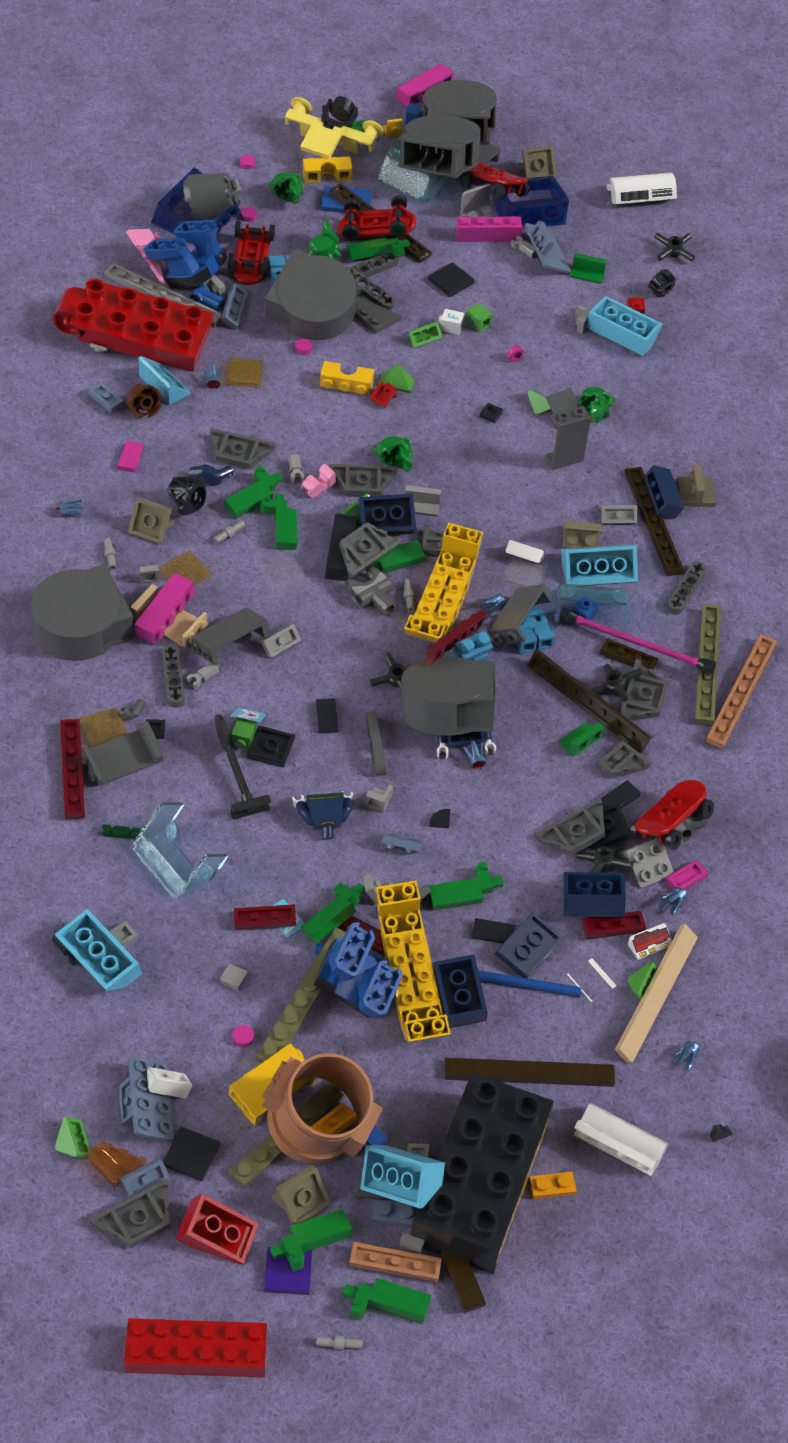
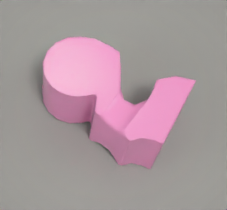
(314, 486)

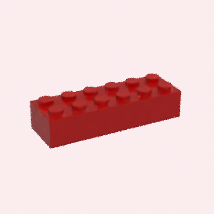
(195, 1348)

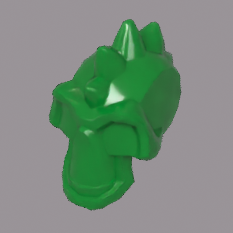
(287, 186)
(325, 243)
(596, 403)
(395, 452)

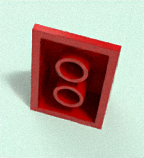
(217, 1229)

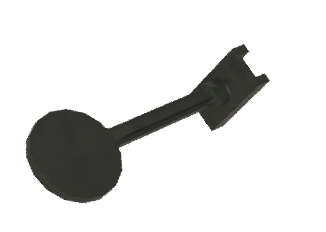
(248, 805)

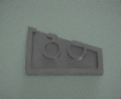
(374, 316)

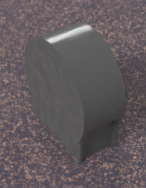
(464, 100)
(440, 145)
(313, 296)
(80, 614)
(449, 696)

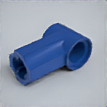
(204, 296)

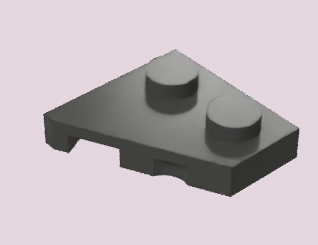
(432, 541)
(622, 761)

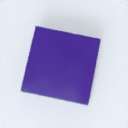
(282, 1279)

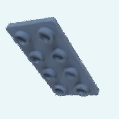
(547, 247)
(146, 1110)

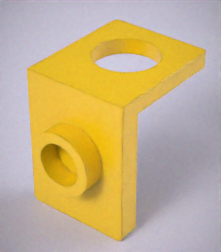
(393, 128)

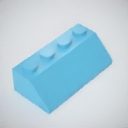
(623, 325)
(600, 564)
(99, 952)
(401, 1175)

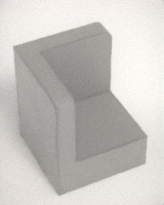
(378, 798)

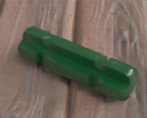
(120, 831)

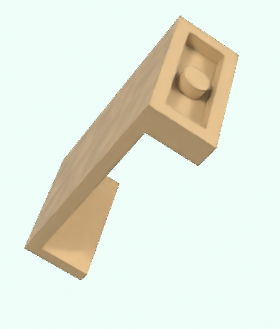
(184, 626)

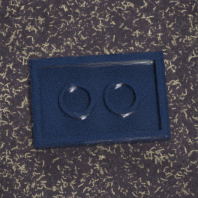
(529, 945)

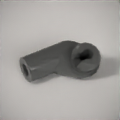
(134, 712)

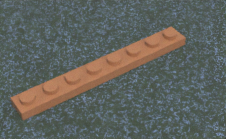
(741, 691)

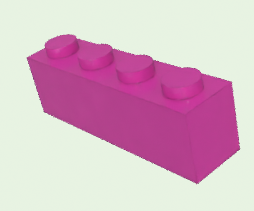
(414, 90)
(488, 229)
(164, 608)

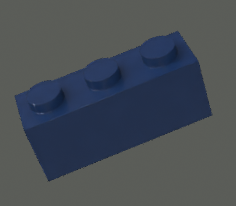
(663, 492)

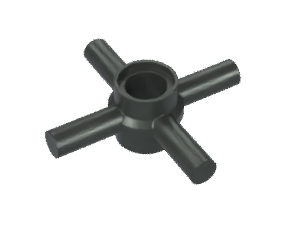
(674, 246)
(394, 674)
(616, 682)
(605, 859)

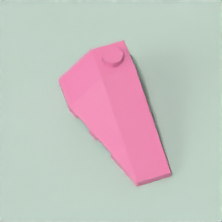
(141, 239)

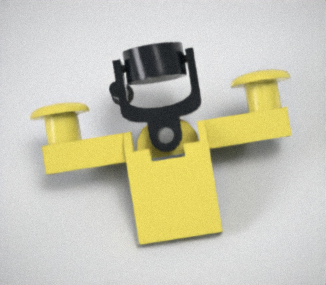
(323, 140)

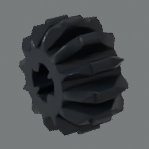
(662, 283)

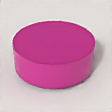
(247, 161)
(249, 214)
(303, 346)
(515, 353)
(243, 1036)

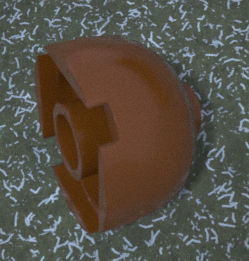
(144, 396)

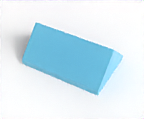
(159, 377)

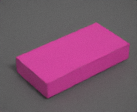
(130, 456)
(687, 876)

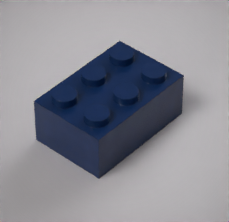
(388, 512)
(594, 894)
(460, 990)

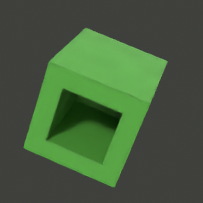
(479, 317)
(243, 733)

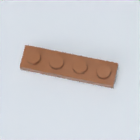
(395, 1262)

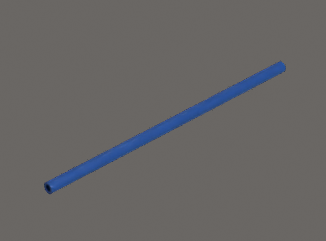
(505, 979)

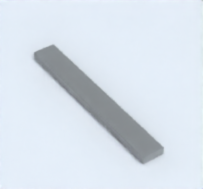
(152, 288)

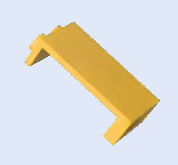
(249, 1089)

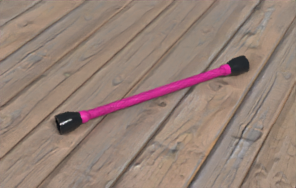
(703, 664)

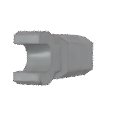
(524, 247)
(295, 467)
(203, 675)

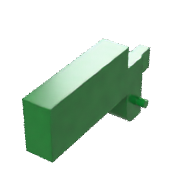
(376, 247)
(250, 497)
(284, 521)
(400, 557)
(464, 891)
(334, 913)
(312, 1235)
(388, 1298)

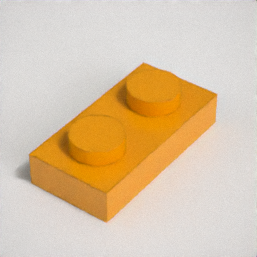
(336, 1120)
(552, 1185)

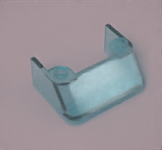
(412, 184)
(599, 595)
(165, 860)

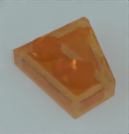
(113, 1162)

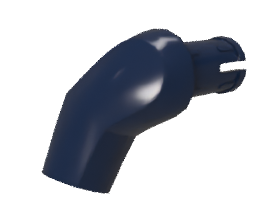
(210, 474)

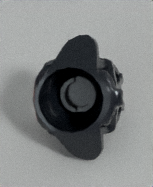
(183, 492)

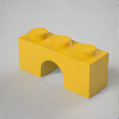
(337, 166)
(359, 382)

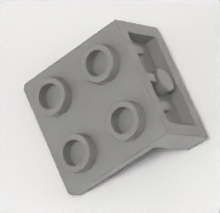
(476, 202)
(649, 860)

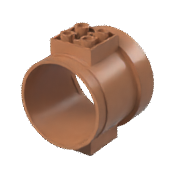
(296, 1137)

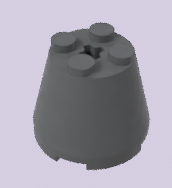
(209, 194)

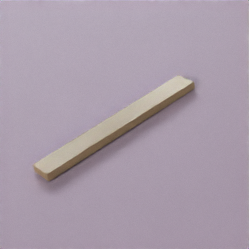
(656, 994)

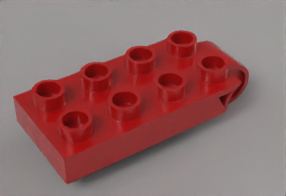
(134, 323)

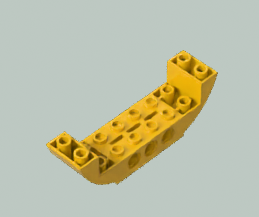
(446, 584)
(407, 949)

